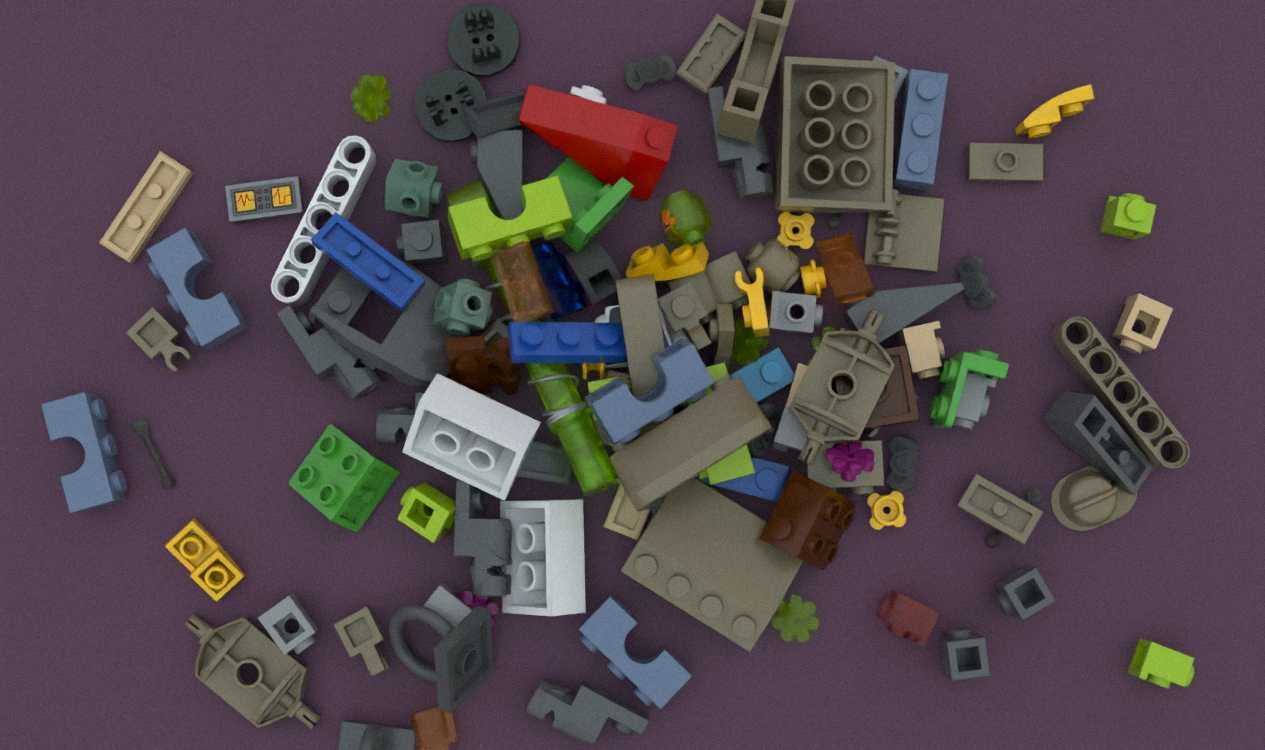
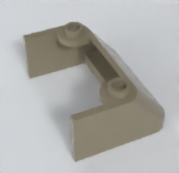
(689, 442)

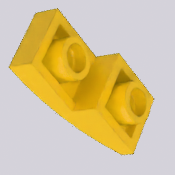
(1048, 115)
(657, 261)
(205, 559)

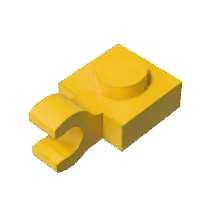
(754, 313)

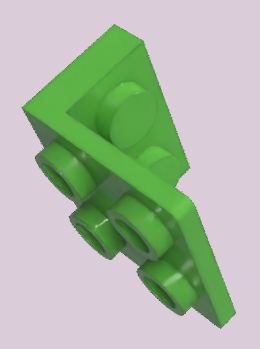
(589, 202)
(343, 479)

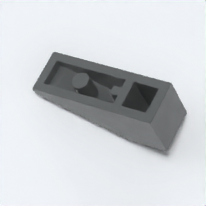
(502, 166)
(898, 307)
(1099, 439)

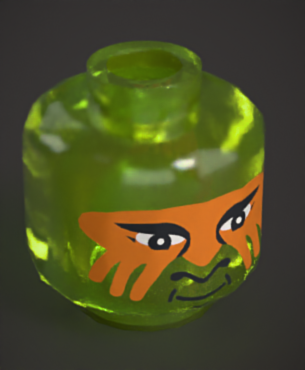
(685, 218)

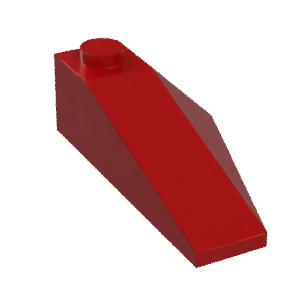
(601, 137)

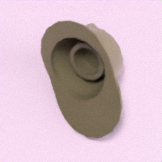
(1089, 500)

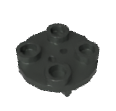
(487, 56)
(434, 110)

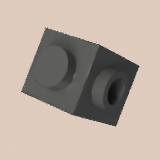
(422, 243)
(594, 270)
(1023, 593)
(963, 654)

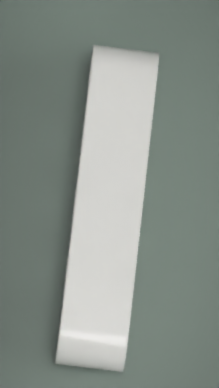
(321, 203)

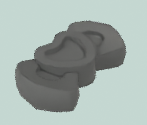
(649, 70)
(976, 282)
(760, 445)
(903, 463)

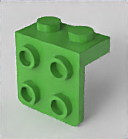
(953, 376)

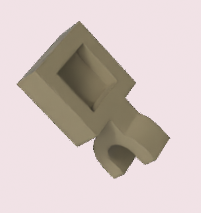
(684, 310)
(361, 635)

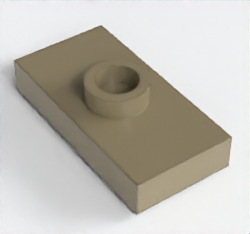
(711, 54)
(1005, 162)

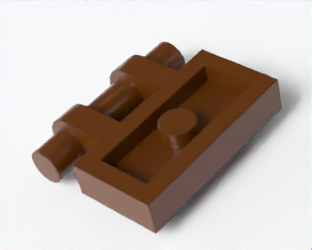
(471, 360)

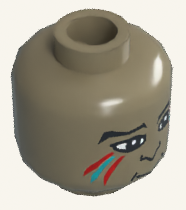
(777, 264)

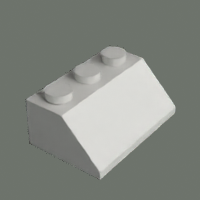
(470, 436)
(545, 557)

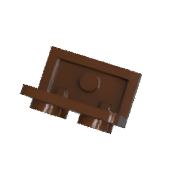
(808, 521)

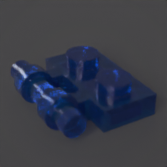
(560, 287)

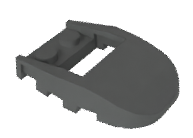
(413, 347)

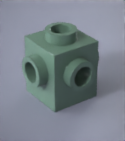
(412, 188)
(462, 307)

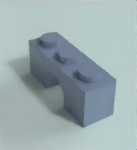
(920, 130)
(178, 263)
(679, 379)
(98, 479)
(655, 677)

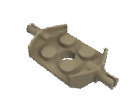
(835, 417)
(281, 677)

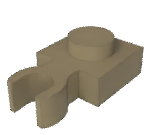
(722, 332)
(158, 337)

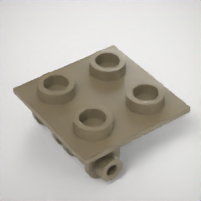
(907, 234)

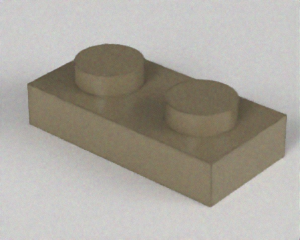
(999, 509)

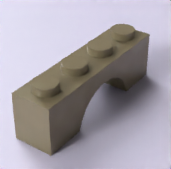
(755, 69)

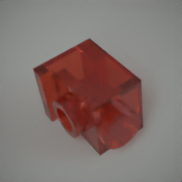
(907, 616)

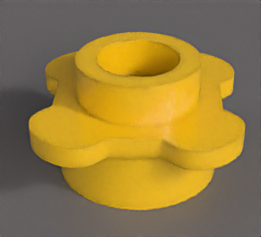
(804, 225)
(813, 279)
(894, 517)

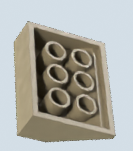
(833, 136)
(711, 563)

